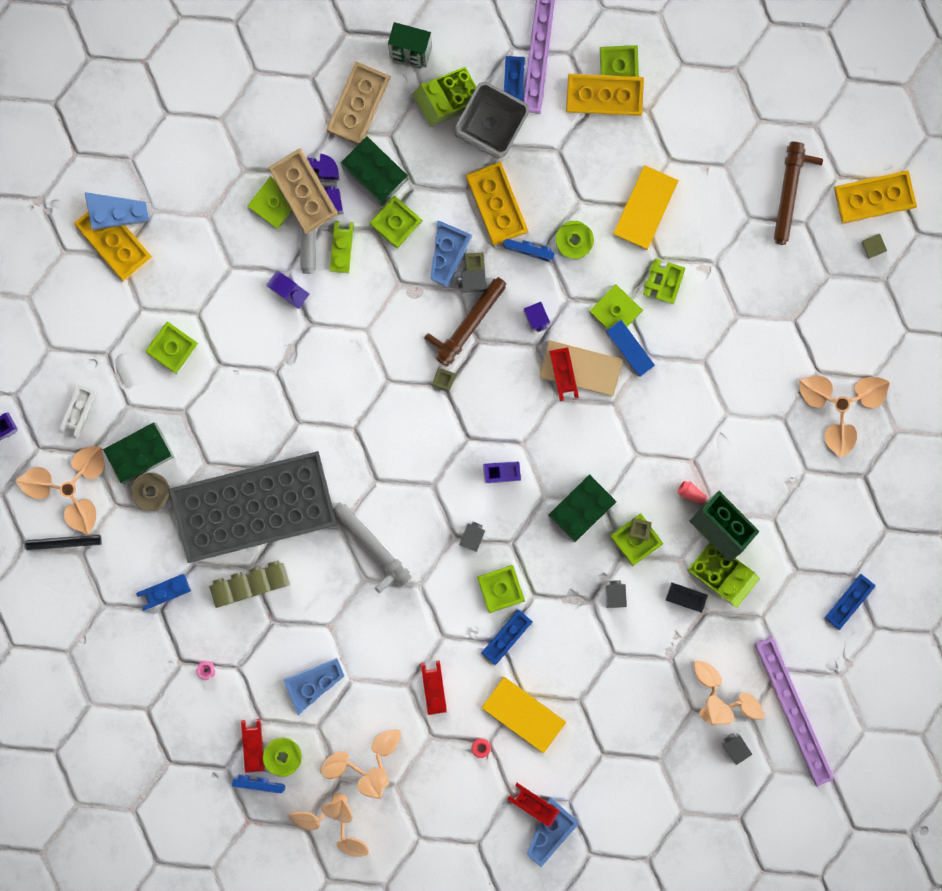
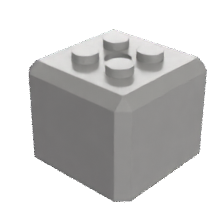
(503, 108)

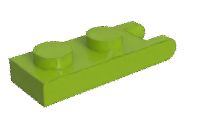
(341, 248)

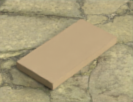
(358, 103)
(303, 191)
(591, 369)

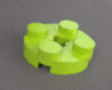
(583, 246)
(277, 766)

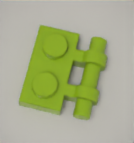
(669, 284)

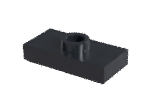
(686, 597)

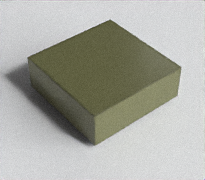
(874, 246)
(474, 261)
(443, 379)
(640, 529)

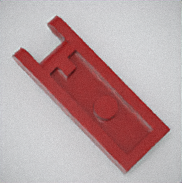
(563, 372)
(434, 689)
(252, 747)
(535, 805)

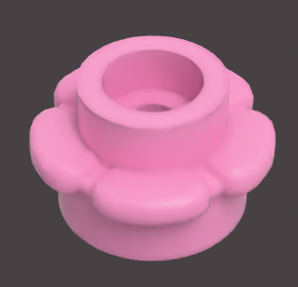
(205, 665)

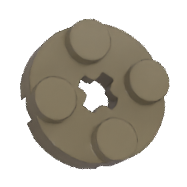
(155, 501)

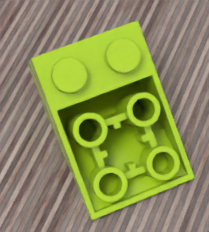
(445, 96)
(727, 579)

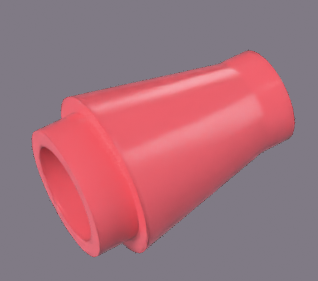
(690, 492)

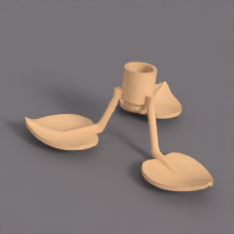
(817, 390)
(81, 514)
(716, 711)
(376, 779)
(339, 811)

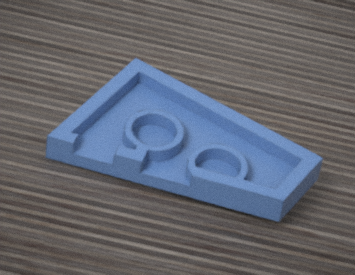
(114, 211)
(449, 250)
(312, 683)
(549, 839)

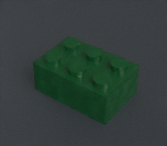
(409, 45)
(374, 170)
(138, 453)
(582, 508)
(724, 526)

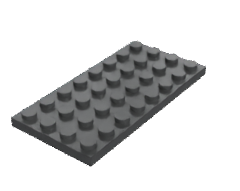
(253, 507)

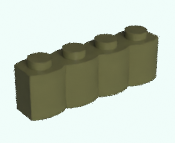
(250, 584)

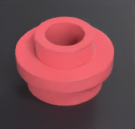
(483, 754)

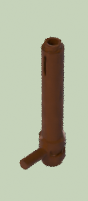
(793, 163)
(454, 344)

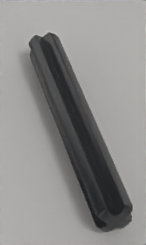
(63, 542)

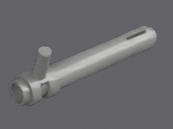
(308, 243)
(392, 566)

